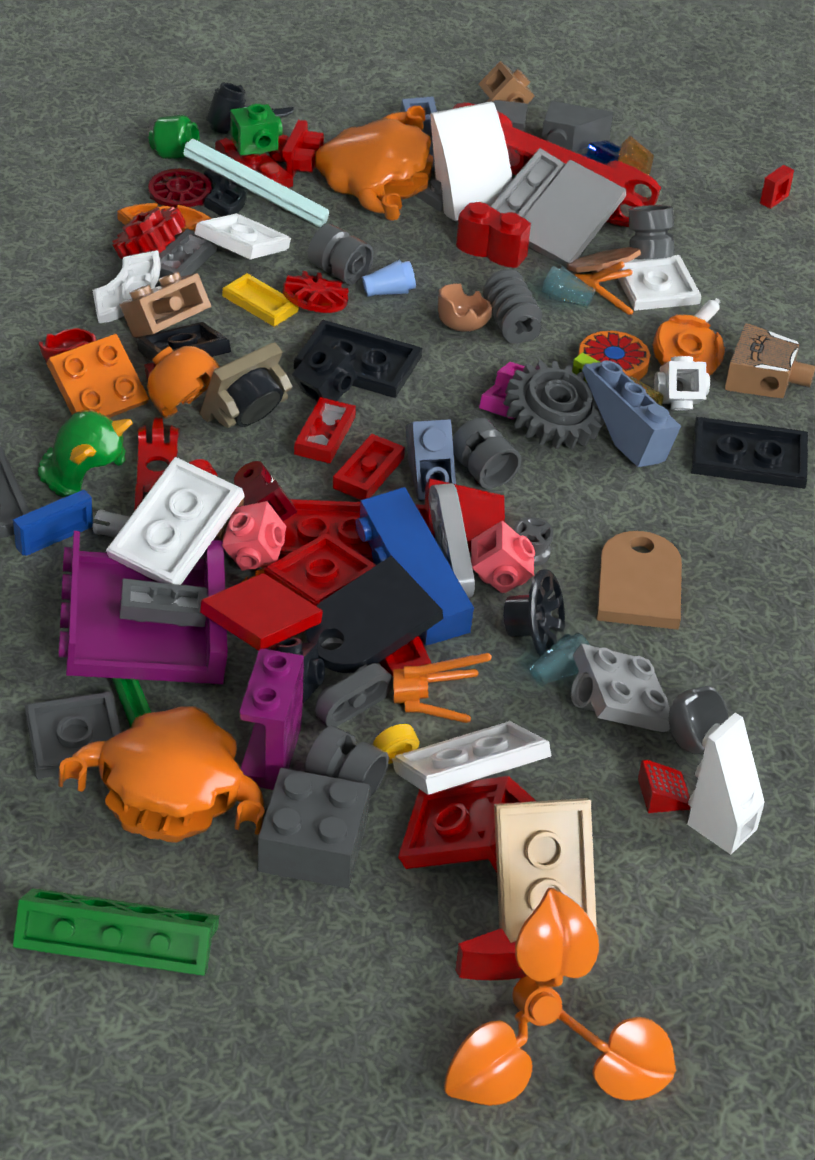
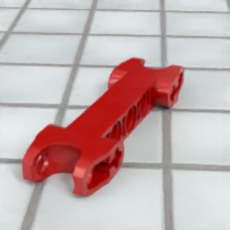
(615, 171)

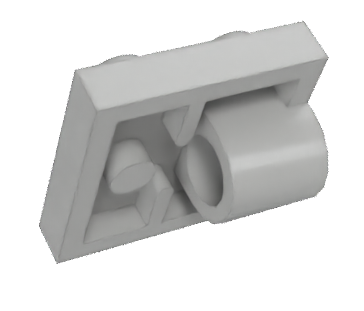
(619, 688)

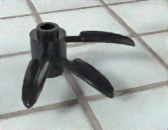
(228, 98)

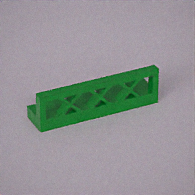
(115, 931)

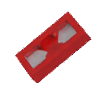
(325, 430)

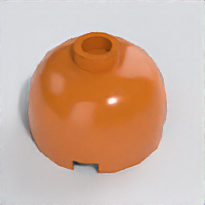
(179, 377)

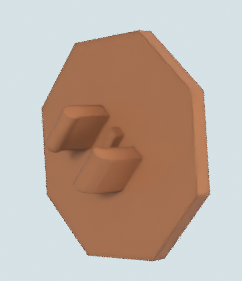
(603, 259)

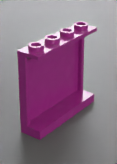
(124, 648)

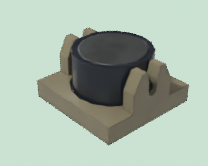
(246, 388)

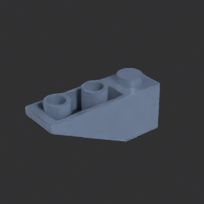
(632, 417)

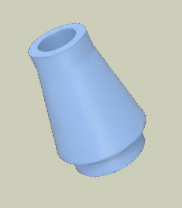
(391, 279)

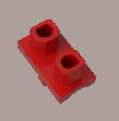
(298, 149)

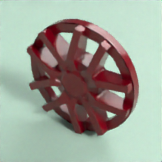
(179, 188)

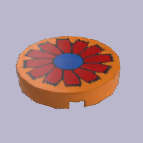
(619, 348)

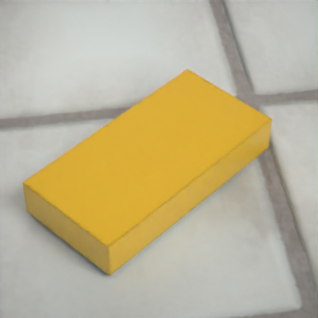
(260, 299)

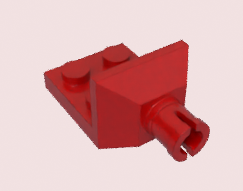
(457, 823)

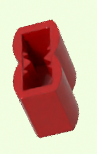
(493, 234)

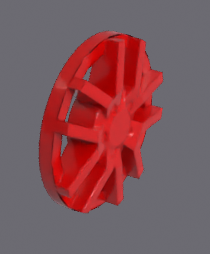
(318, 293)

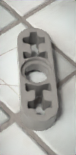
(451, 533)

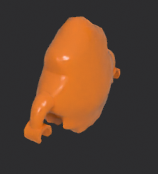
(380, 161)
(169, 775)

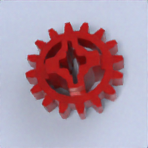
(149, 232)

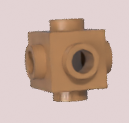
(506, 85)

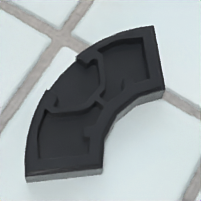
(226, 196)

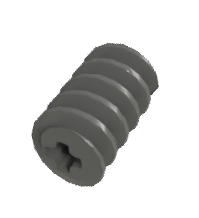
(513, 306)

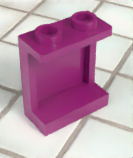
(275, 707)

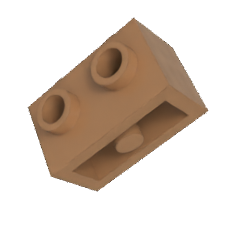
(165, 305)

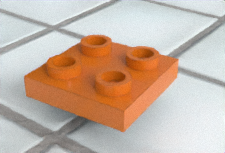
(98, 378)

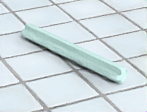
(256, 182)

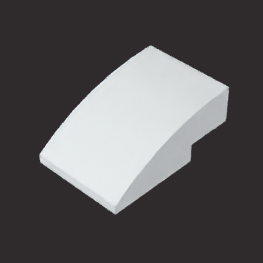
(469, 156)

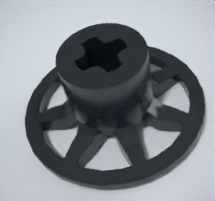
(532, 614)

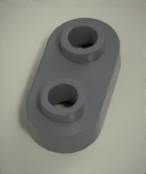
(353, 695)

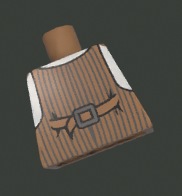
(766, 364)

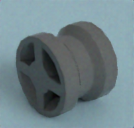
(539, 534)

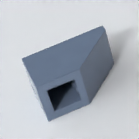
(430, 453)

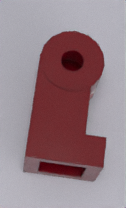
(260, 487)

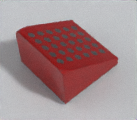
(662, 788)

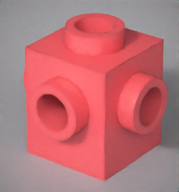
(254, 536)
(502, 557)

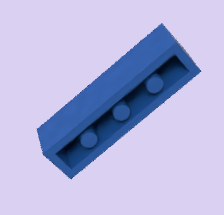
(397, 529)

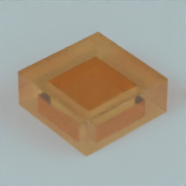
(636, 155)

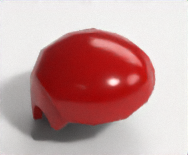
(65, 341)

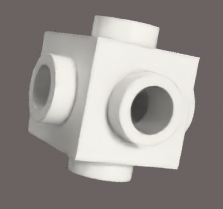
(694, 380)

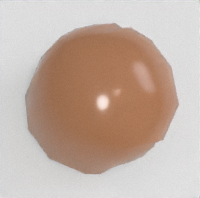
(462, 311)

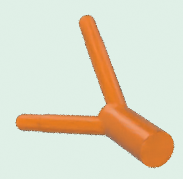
(607, 274)

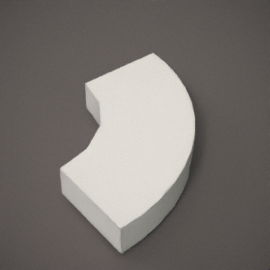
(135, 273)

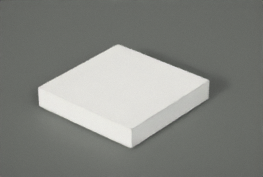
(243, 236)
(659, 284)

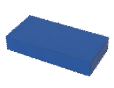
(53, 522)

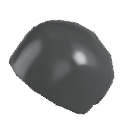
(693, 715)

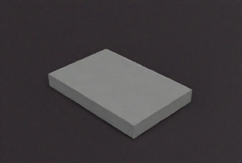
(572, 212)

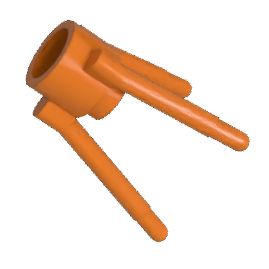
(413, 681)

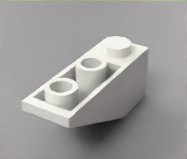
(728, 789)

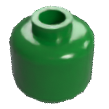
(171, 135)

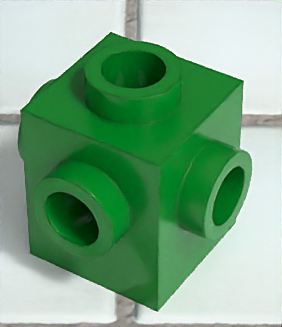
(255, 129)

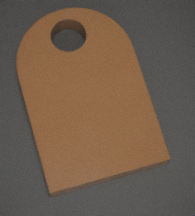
(639, 585)

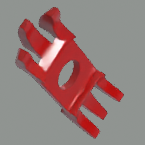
(153, 451)

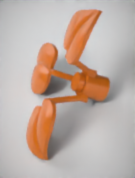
(550, 945)

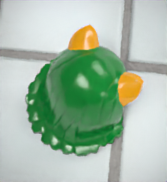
(81, 444)

